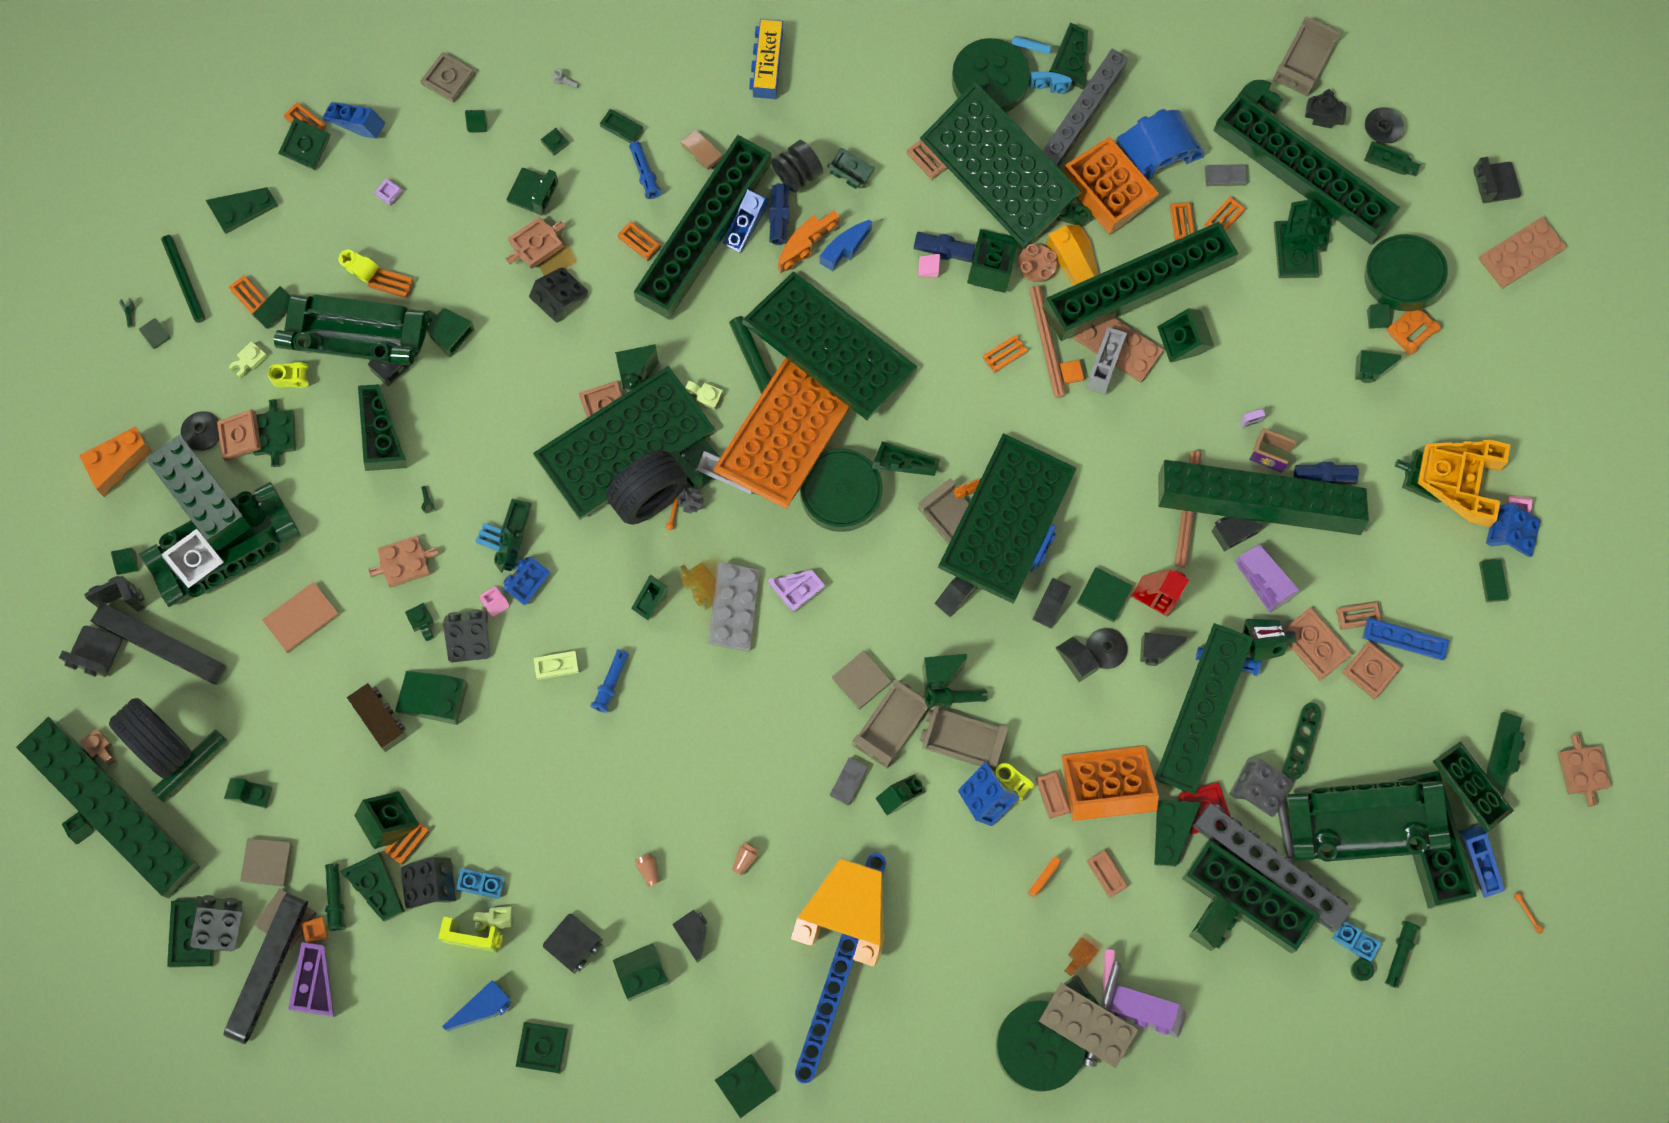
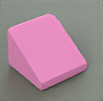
(929, 266)
(1522, 501)
(494, 601)

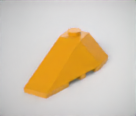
(1073, 253)

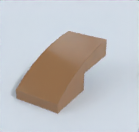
(702, 149)

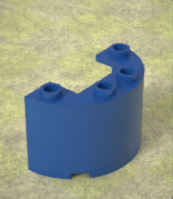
(1160, 141)

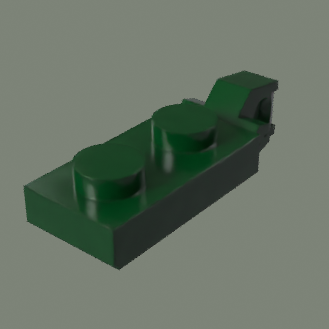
(1391, 159)

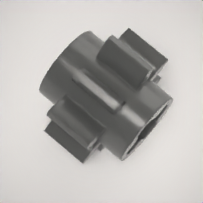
(690, 500)

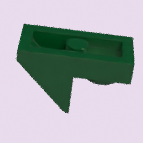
(650, 597)
(247, 792)

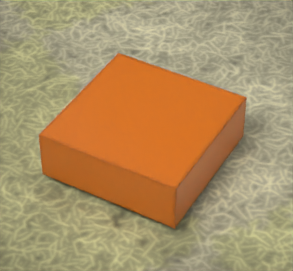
(1071, 372)
(314, 930)

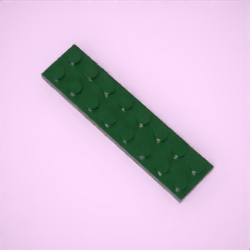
(1203, 708)

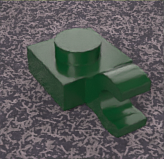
(420, 619)

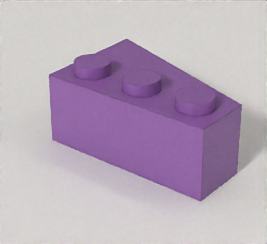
(1266, 578)
(311, 983)
(1147, 1011)

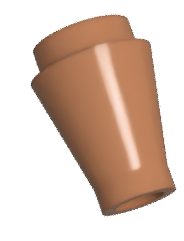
(744, 858)
(647, 867)

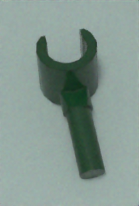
(127, 309)
(426, 499)

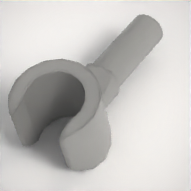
(561, 79)

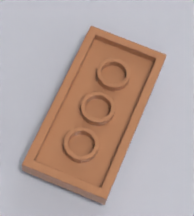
(1522, 252)
(1137, 352)

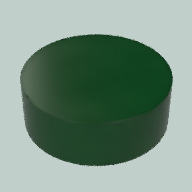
(1362, 970)

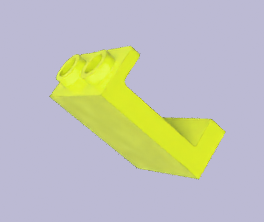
(449, 935)

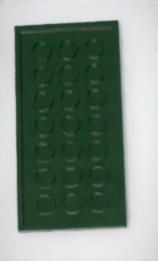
(1000, 165)
(829, 345)
(643, 420)
(1007, 518)

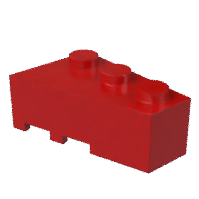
(1161, 590)

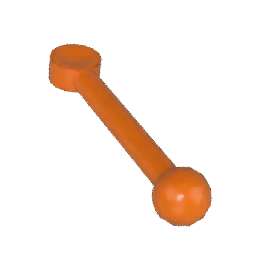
(670, 525)
(1518, 897)

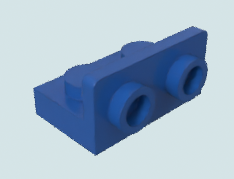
(525, 580)

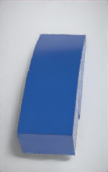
(845, 245)

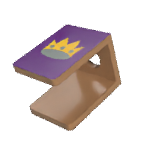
(1275, 440)

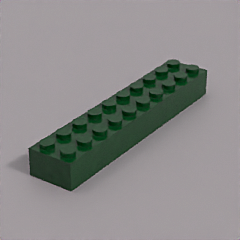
(1305, 168)
(702, 227)
(1139, 281)
(1262, 497)
(108, 807)

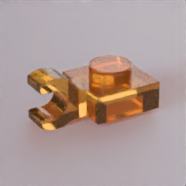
(1081, 954)

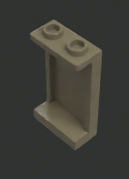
(1306, 56)
(943, 509)
(891, 723)
(963, 738)

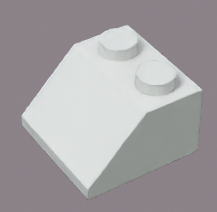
(192, 558)

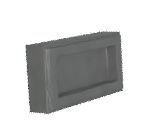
(1225, 175)
(848, 781)

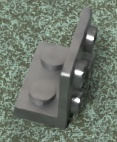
(1261, 785)

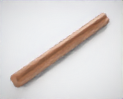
(1047, 342)
(1186, 524)

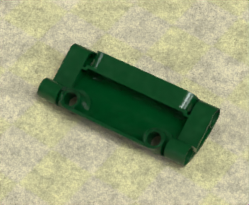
(353, 329)
(269, 530)
(1369, 820)

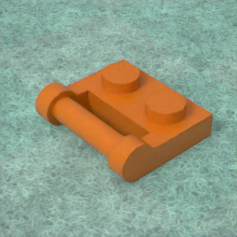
(1407, 325)

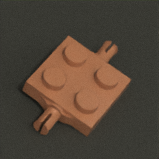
(535, 242)
(403, 561)
(1584, 770)

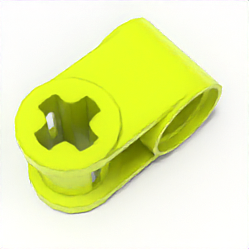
(358, 265)
(293, 375)
(1015, 780)

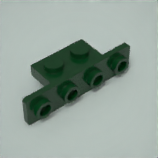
(1505, 750)

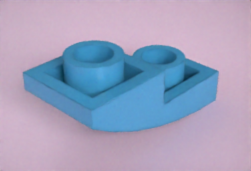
(1056, 82)
(479, 883)
(1356, 941)

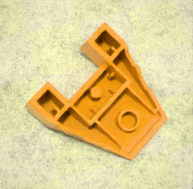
(1455, 476)
(848, 904)

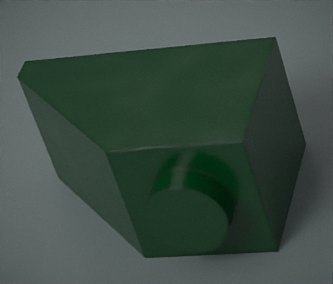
(1373, 365)

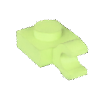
(706, 396)
(499, 917)

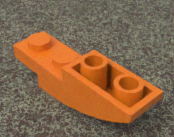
(801, 241)

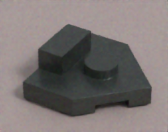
(1325, 110)

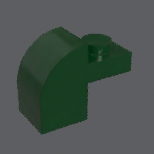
(1259, 93)

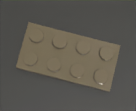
(1088, 1025)

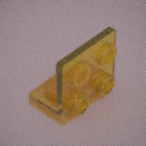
(700, 582)

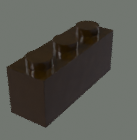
(377, 716)

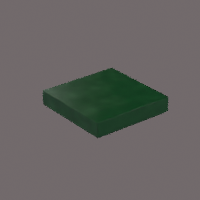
(304, 144)
(1104, 594)
(541, 1047)

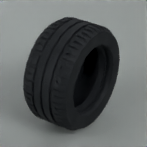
(646, 487)
(150, 738)

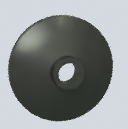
(1387, 119)
(204, 438)
(1107, 658)

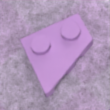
(797, 588)

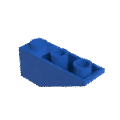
(355, 119)
(746, 219)

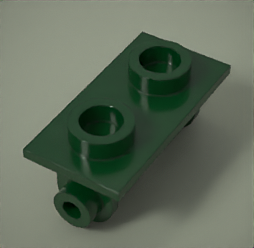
(504, 558)

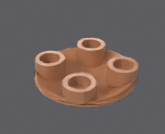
(1037, 263)

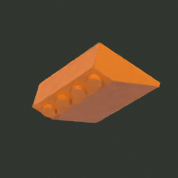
(1110, 184)
(1109, 783)

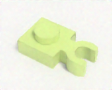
(249, 357)

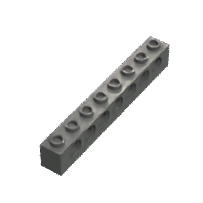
(1085, 107)
(1205, 825)

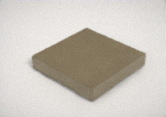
(447, 77)
(861, 679)
(266, 862)
(267, 916)

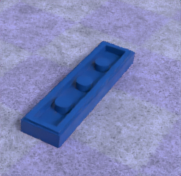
(1405, 639)

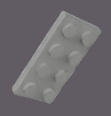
(733, 606)

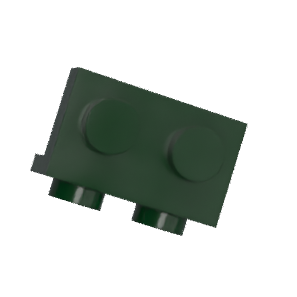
(851, 168)

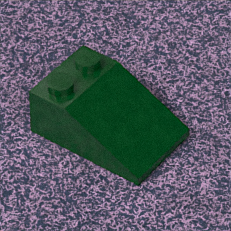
(992, 261)
(432, 696)

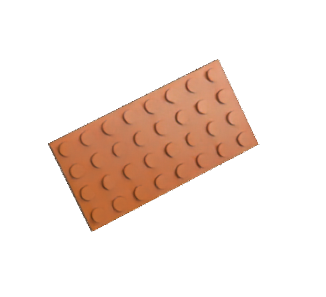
(782, 436)

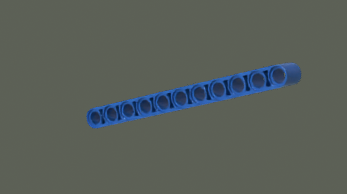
(832, 999)

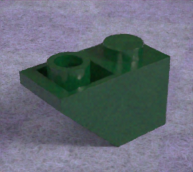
(900, 794)

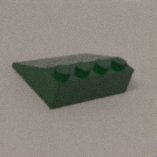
(1473, 786)

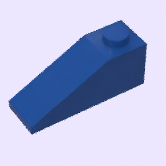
(1482, 860)
(482, 1006)

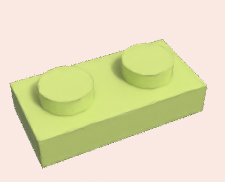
(556, 665)

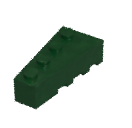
(379, 437)

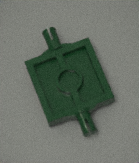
(276, 432)
(1412, 472)

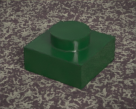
(554, 141)

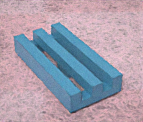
(1032, 44)
(483, 533)

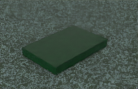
(1294, 257)
(180, 931)

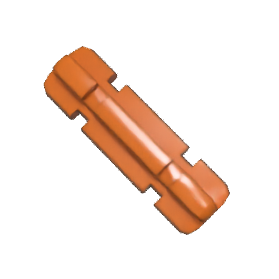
(967, 489)

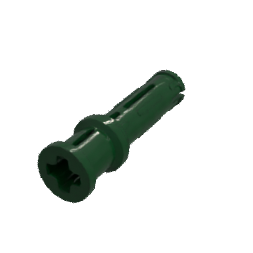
(947, 696)
(334, 908)
(1405, 944)

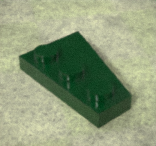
(1071, 55)
(241, 207)
(904, 460)
(1172, 829)
(375, 884)

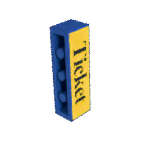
(767, 59)

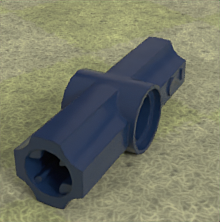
(779, 214)
(945, 246)
(1328, 473)

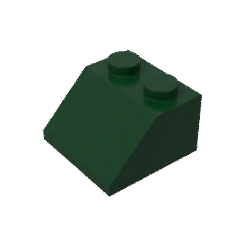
(1185, 335)
(636, 365)
(942, 670)
(385, 819)
(1213, 924)
(640, 972)
(745, 1086)

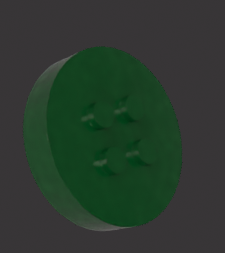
(996, 67)
(1406, 272)
(842, 490)
(1034, 1053)

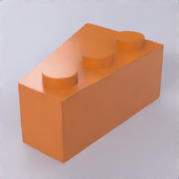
(114, 458)

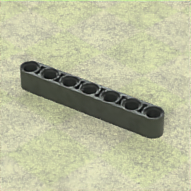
(158, 643)
(265, 968)

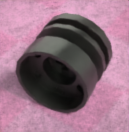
(797, 166)

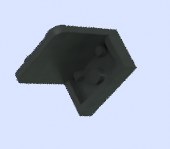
(1496, 181)
(556, 292)
(115, 589)
(466, 636)
(92, 652)
(428, 882)
(216, 923)
(573, 943)

